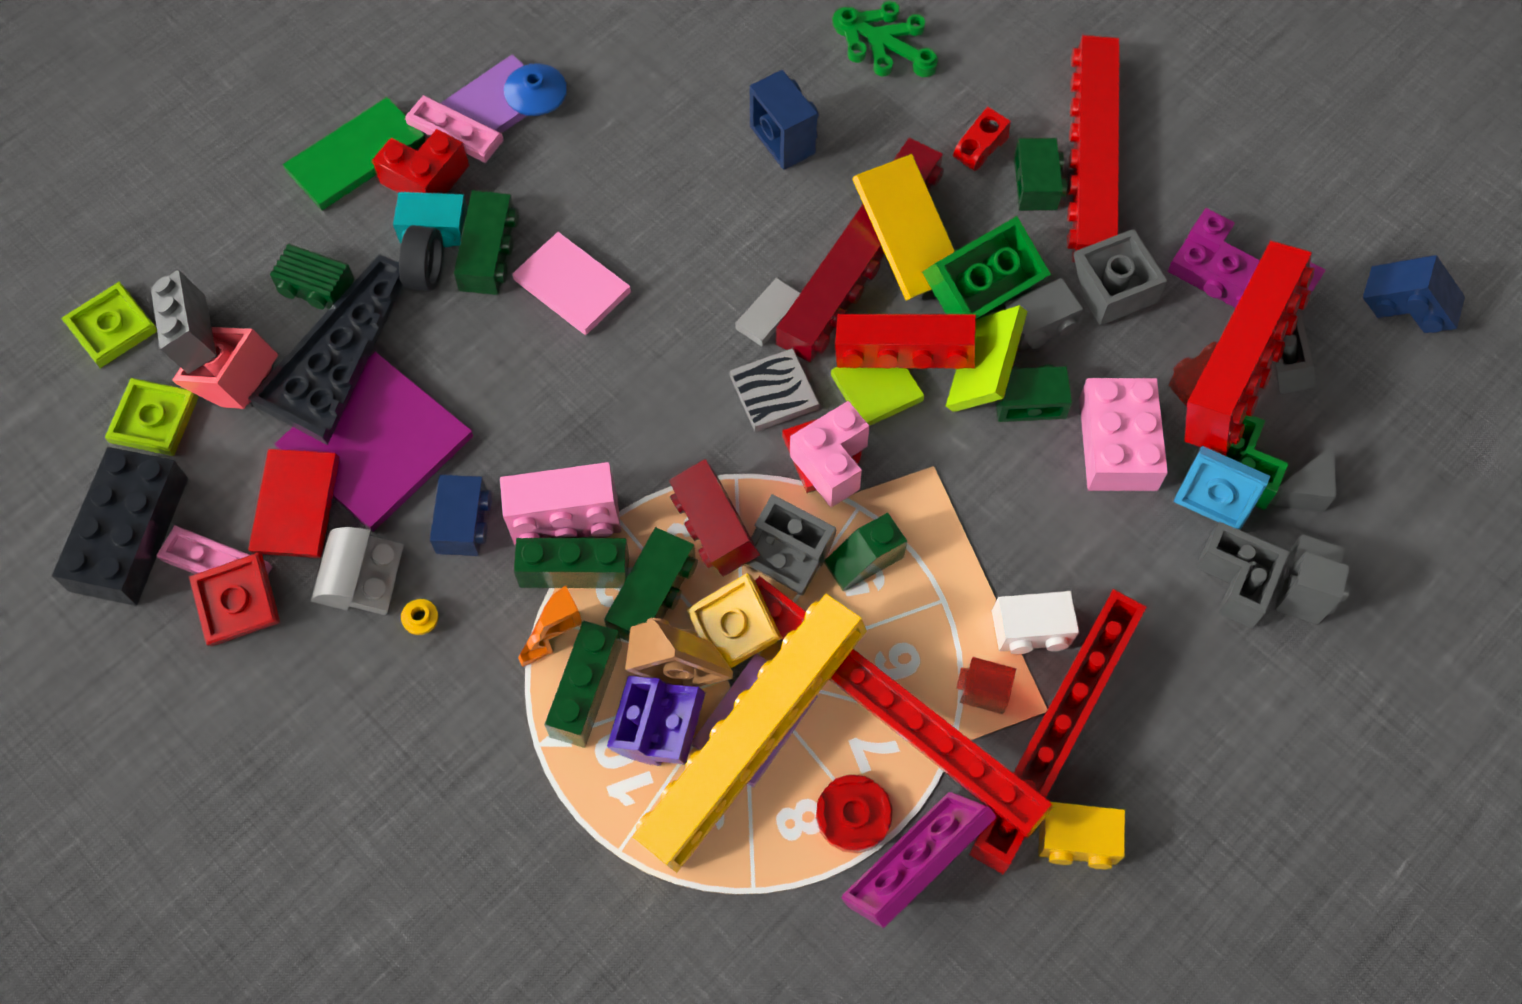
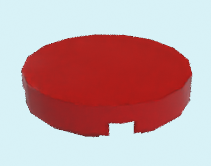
(854, 813)

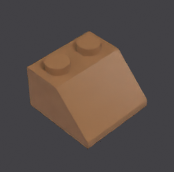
(674, 655)

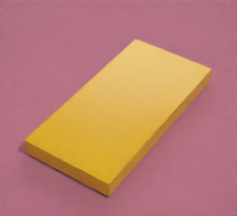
(904, 221)

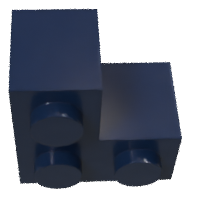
(1416, 288)

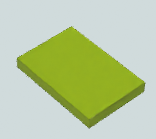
(995, 351)

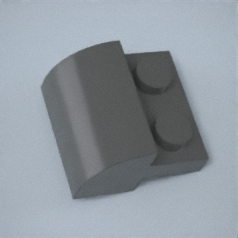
(790, 544)

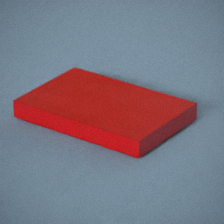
(294, 503)

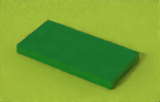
(345, 156)

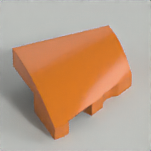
(556, 618)

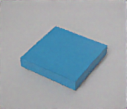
(1221, 488)

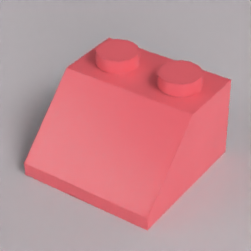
(235, 372)

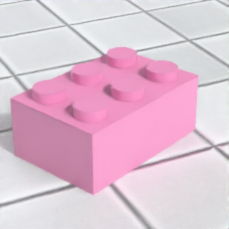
(1122, 434)
(561, 503)

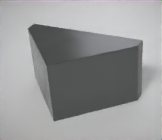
(1311, 486)

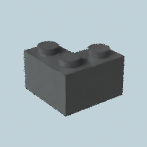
(1249, 567)
(1313, 580)

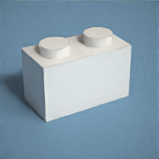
(1035, 622)

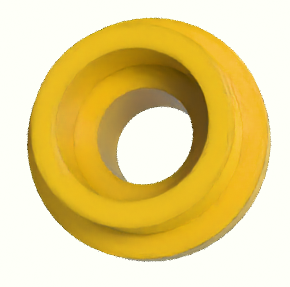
(422, 626)

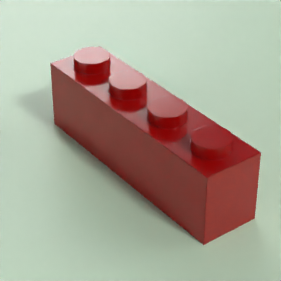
(905, 341)

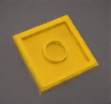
(735, 620)

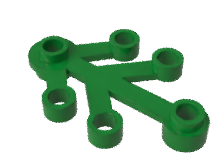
(850, 22)

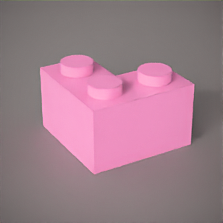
(826, 449)

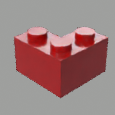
(428, 170)

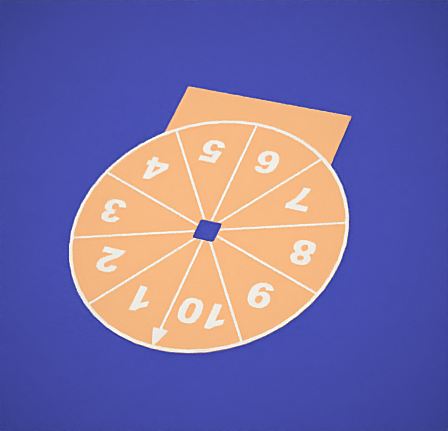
(921, 627)

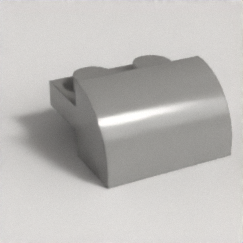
(357, 571)

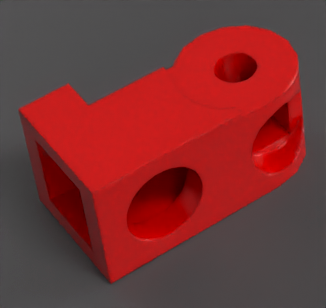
(982, 139)

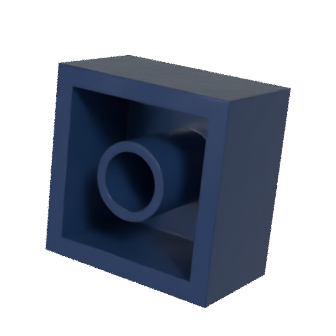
(783, 119)

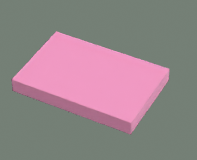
(571, 283)

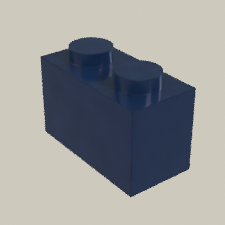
(459, 515)

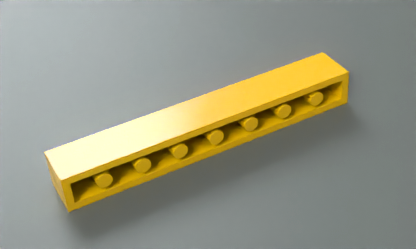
(749, 732)

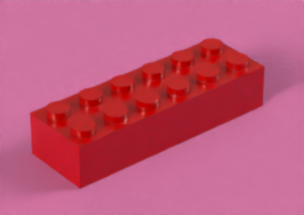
(1248, 348)

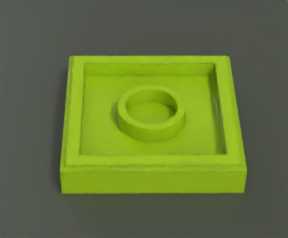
(109, 324)
(877, 391)
(151, 417)

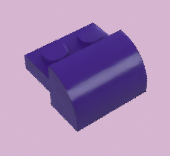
(656, 721)

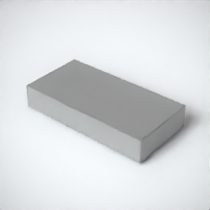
(767, 312)

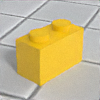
(1082, 835)

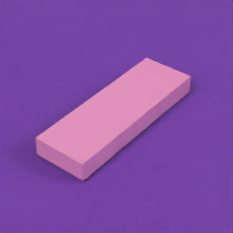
(477, 138)
(197, 552)

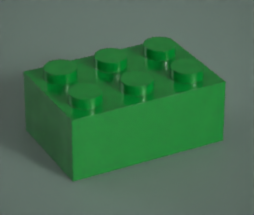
(987, 271)

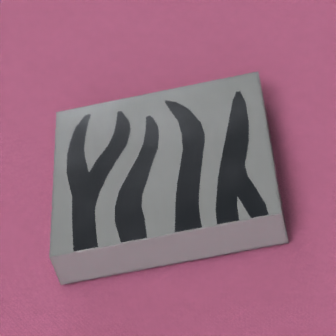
(774, 390)

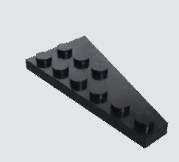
(324, 367)

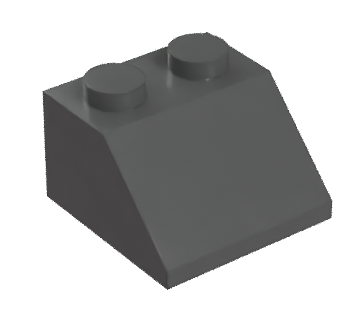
(1118, 277)

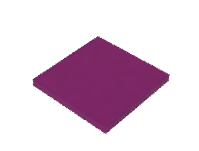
(386, 442)

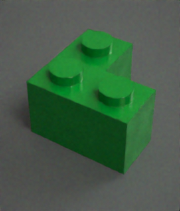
(1247, 455)

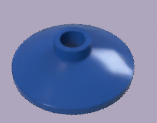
(535, 89)

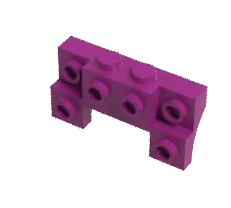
(1216, 265)

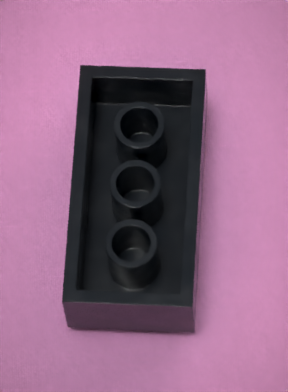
(121, 526)

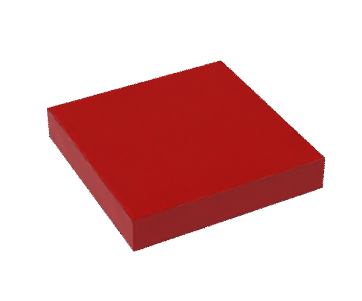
(234, 599)

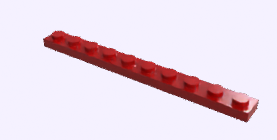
(923, 728)

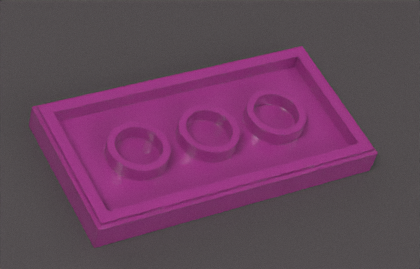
(917, 858)

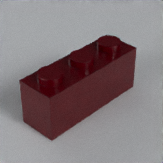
(712, 519)

